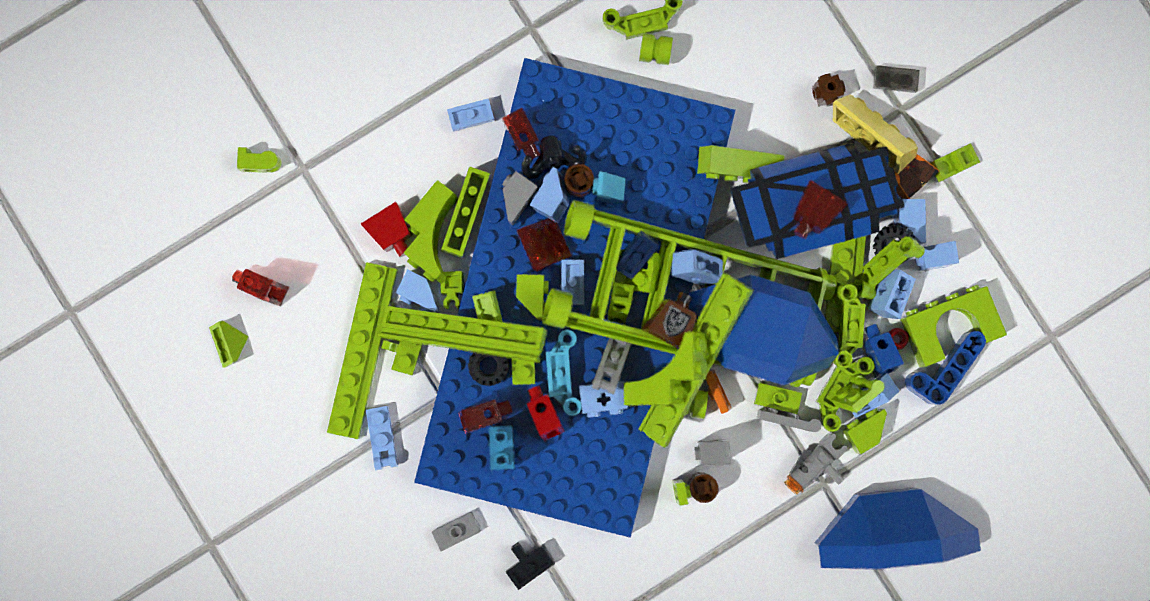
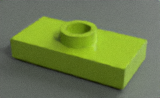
(487, 306)
(778, 398)

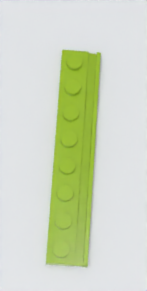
(846, 265)
(716, 322)
(463, 333)
(362, 351)

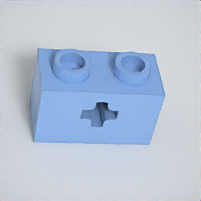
(697, 267)
(892, 295)
(593, 408)

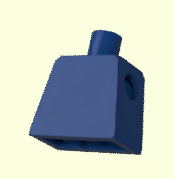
(885, 359)

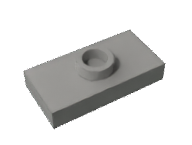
(456, 531)

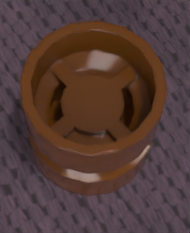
(579, 180)
(703, 487)

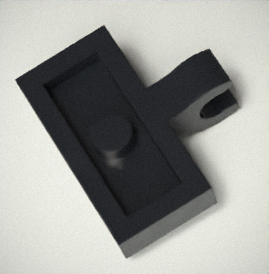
(529, 565)

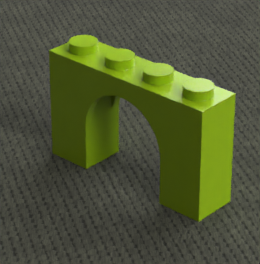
(975, 305)

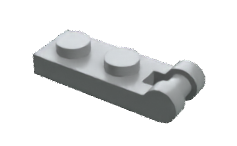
(611, 365)
(789, 419)

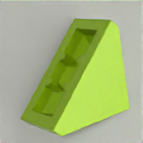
(228, 342)

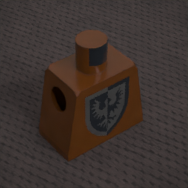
(672, 320)

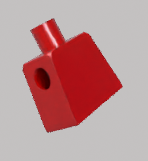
(389, 229)
(548, 421)

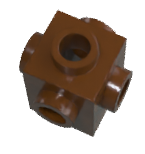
(823, 94)

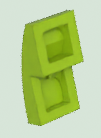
(955, 162)

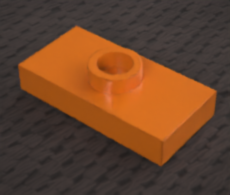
(717, 392)

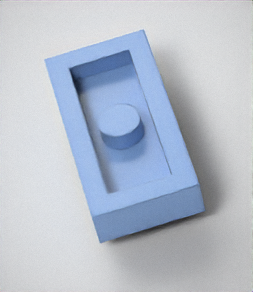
(470, 115)
(573, 279)

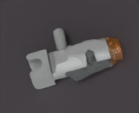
(814, 463)

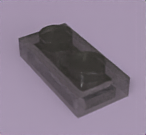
(896, 79)

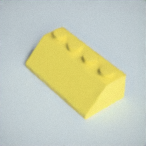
(873, 132)

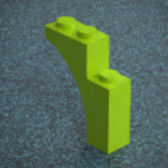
(426, 223)
(666, 386)

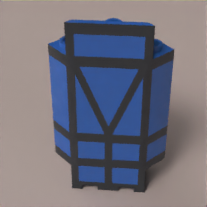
(774, 190)

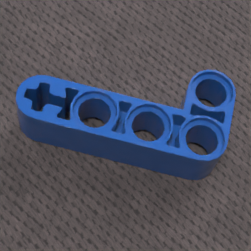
(949, 364)

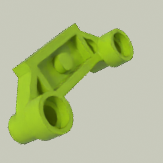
(642, 22)
(884, 263)
(851, 324)
(838, 379)

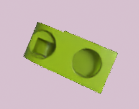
(255, 162)
(620, 302)

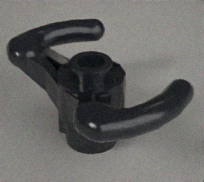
(552, 156)

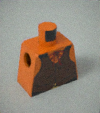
(914, 177)

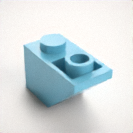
(609, 188)

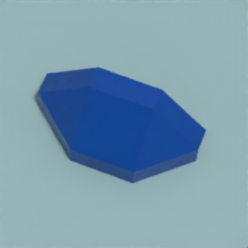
(777, 333)
(895, 532)

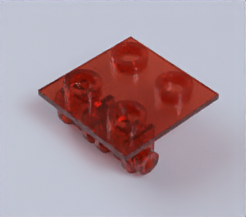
(543, 243)

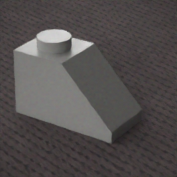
(517, 195)
(713, 452)

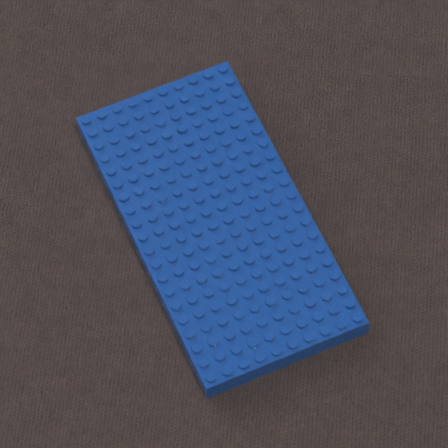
(599, 462)

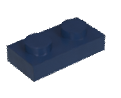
(636, 254)

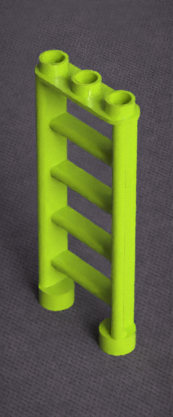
(577, 225)

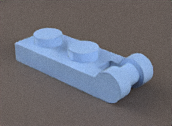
(381, 437)

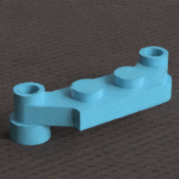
(559, 373)

